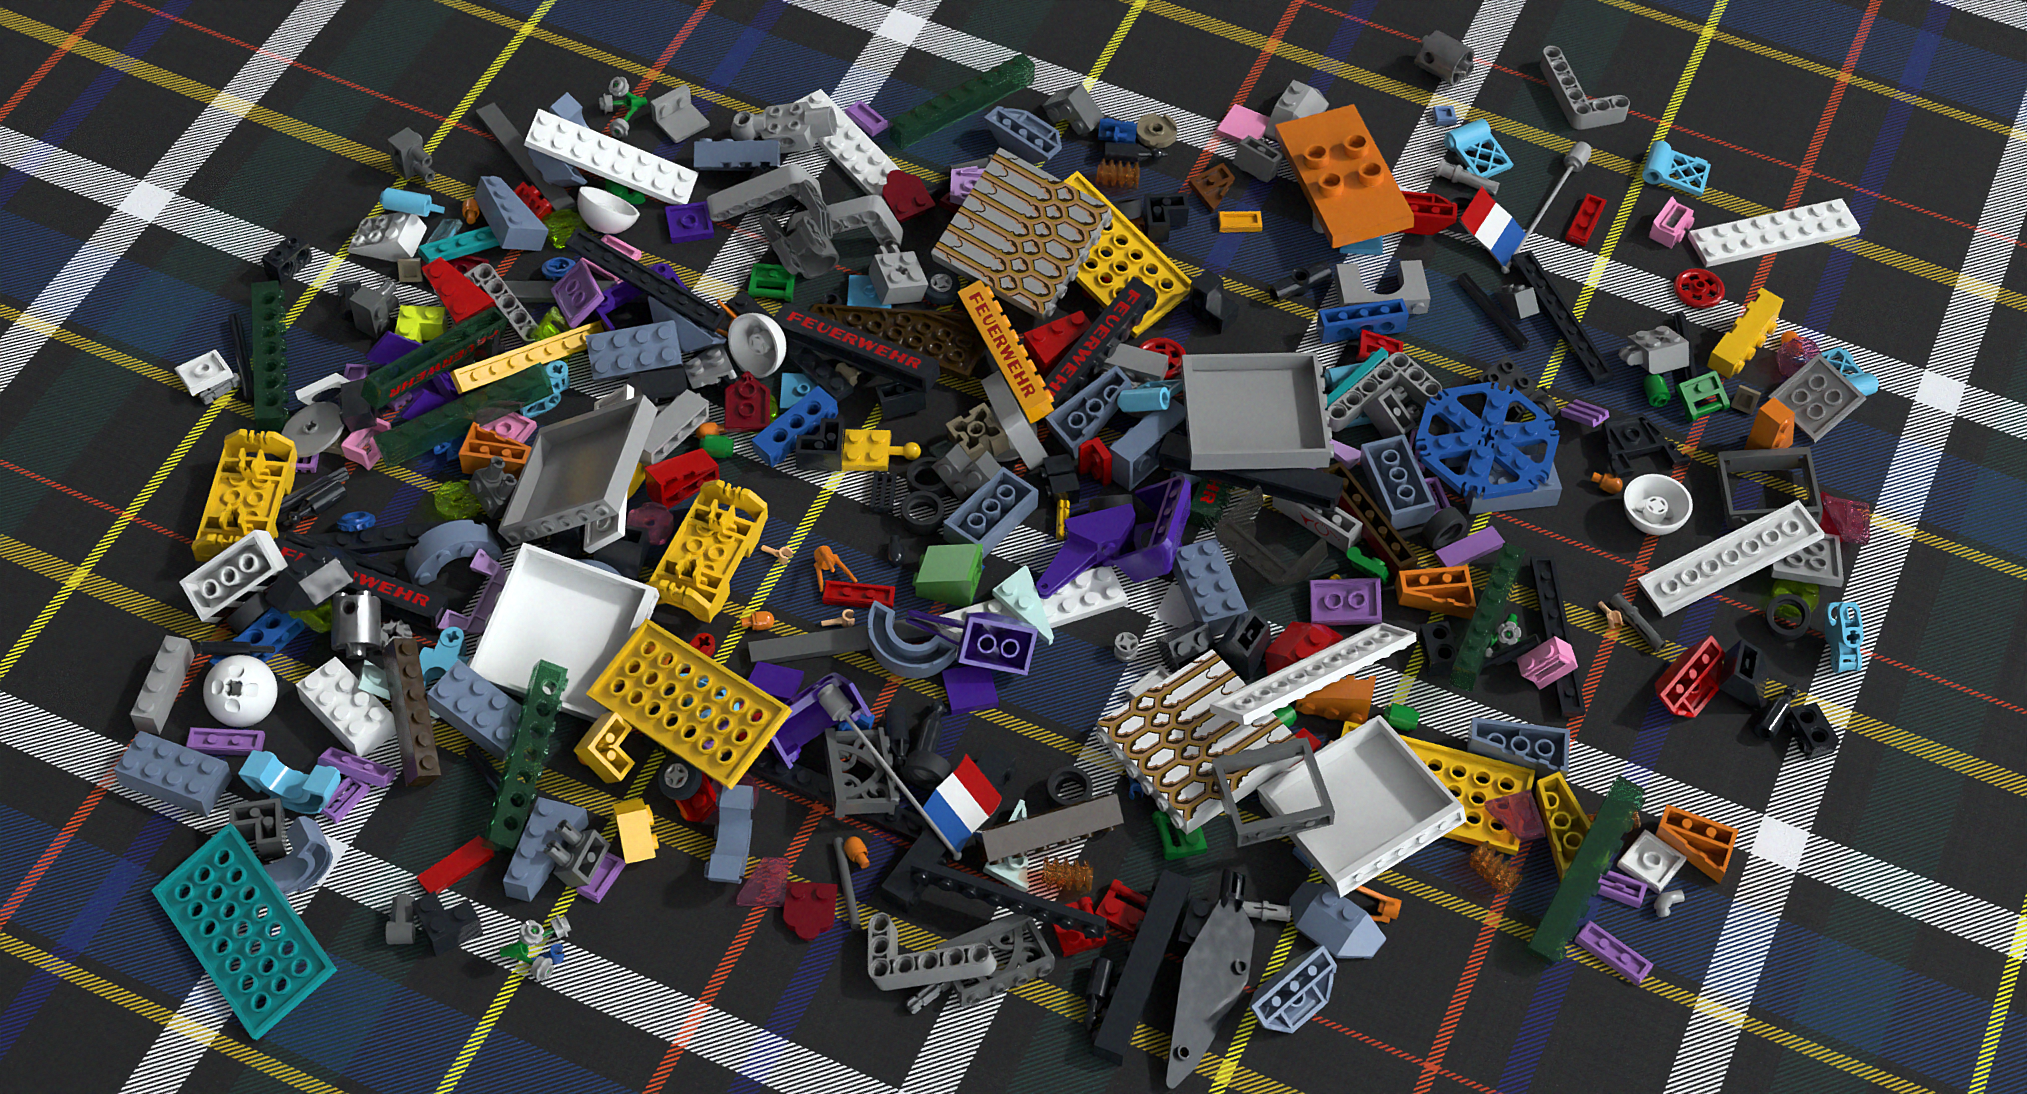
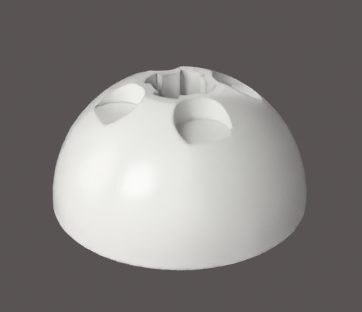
(605, 211)
(757, 344)
(1657, 504)
(248, 701)

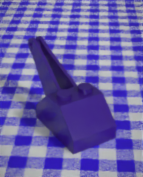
(1089, 542)
(986, 639)

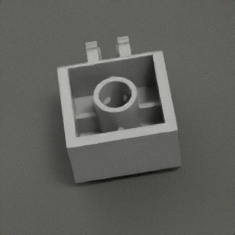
(897, 276)
(1656, 350)

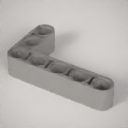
(1577, 109)
(759, 192)
(857, 213)
(503, 300)
(1393, 376)
(1013, 420)
(920, 962)

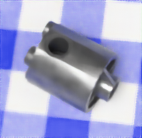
(1445, 57)
(355, 624)

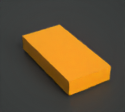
(1240, 221)

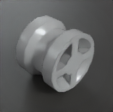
(1128, 641)

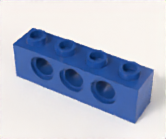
(1348, 321)
(782, 429)
(269, 630)

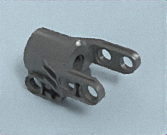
(810, 246)

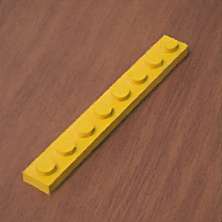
(524, 357)

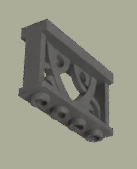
(845, 797)
(998, 981)

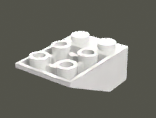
(388, 236)

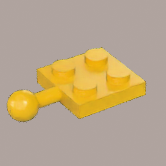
(871, 450)

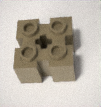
(978, 433)

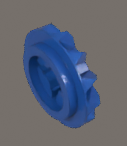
(553, 267)
(356, 521)

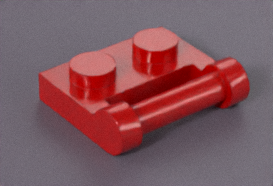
(1373, 342)
(1120, 913)
(1074, 942)

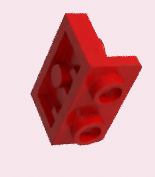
(531, 199)
(1095, 458)
(699, 805)

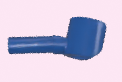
(1134, 786)
(556, 959)

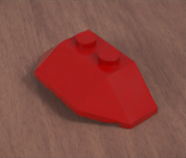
(1430, 212)
(1297, 643)
(1692, 678)

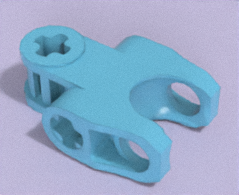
(551, 401)
(1844, 636)
(446, 653)

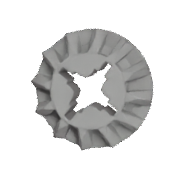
(402, 631)

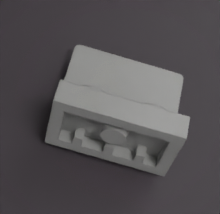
(677, 115)

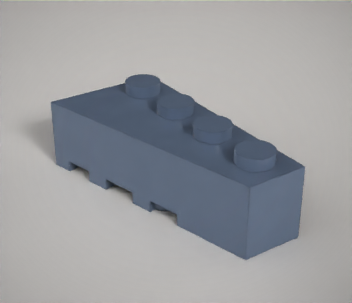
(508, 216)
(1521, 744)

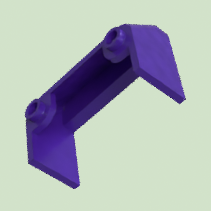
(622, 292)
(426, 396)
(1172, 505)
(810, 718)

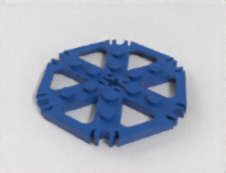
(1472, 440)

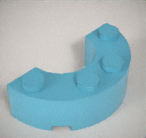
(296, 790)

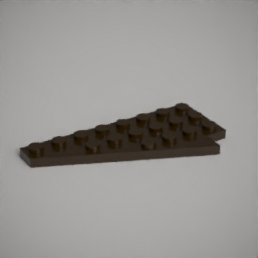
(939, 335)

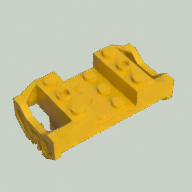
(245, 491)
(709, 549)

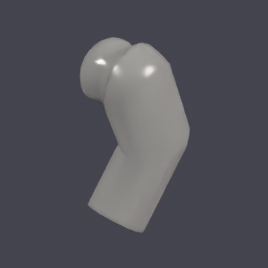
(1665, 900)

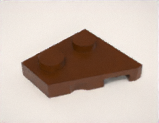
(1212, 185)

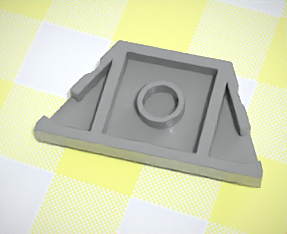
(708, 367)

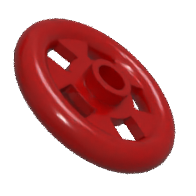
(1702, 291)
(1170, 347)

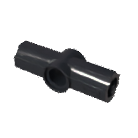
(1299, 281)

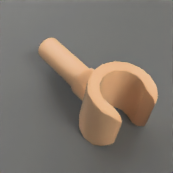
(779, 553)
(1612, 616)
(845, 620)

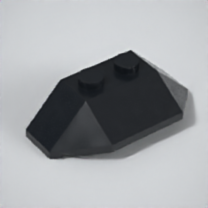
(312, 580)

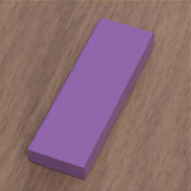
(1469, 548)
(225, 741)
(357, 767)
(1613, 953)

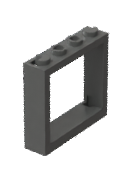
(1761, 461)
(1281, 825)

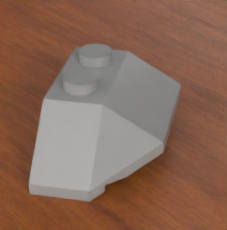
(1296, 102)

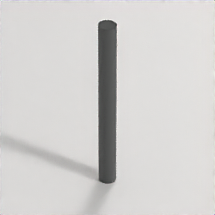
(846, 883)

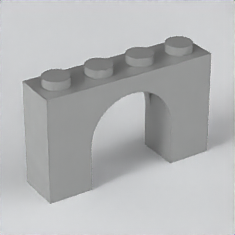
(1411, 282)

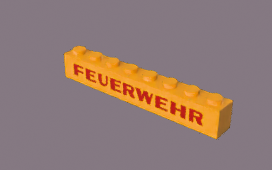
(1006, 352)

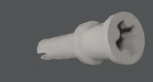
(1457, 174)

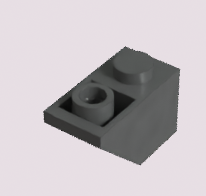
(1517, 300)

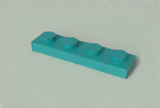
(459, 245)
(1357, 374)

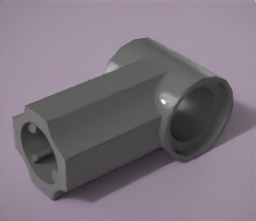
(401, 924)

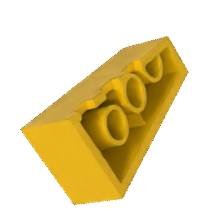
(1746, 334)
(1562, 819)

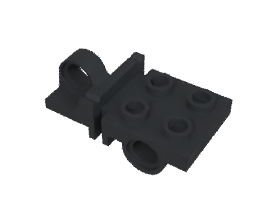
(1508, 373)

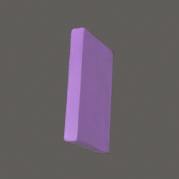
(577, 294)
(1346, 601)

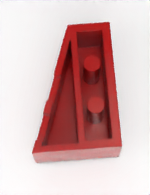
(456, 292)
(1052, 341)
(679, 477)

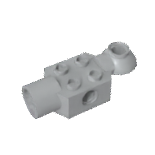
(792, 124)

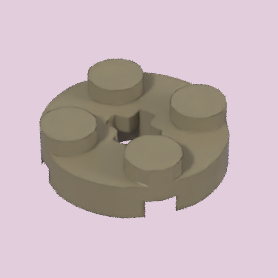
(1156, 139)

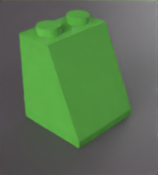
(949, 573)

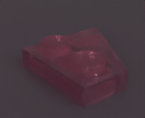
(1850, 519)
(1517, 815)
(766, 884)

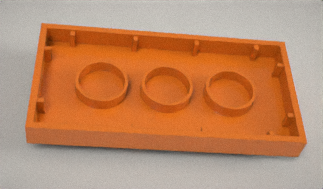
(1344, 176)

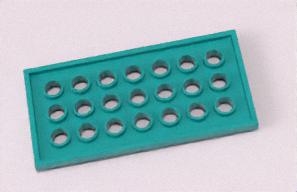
(279, 912)

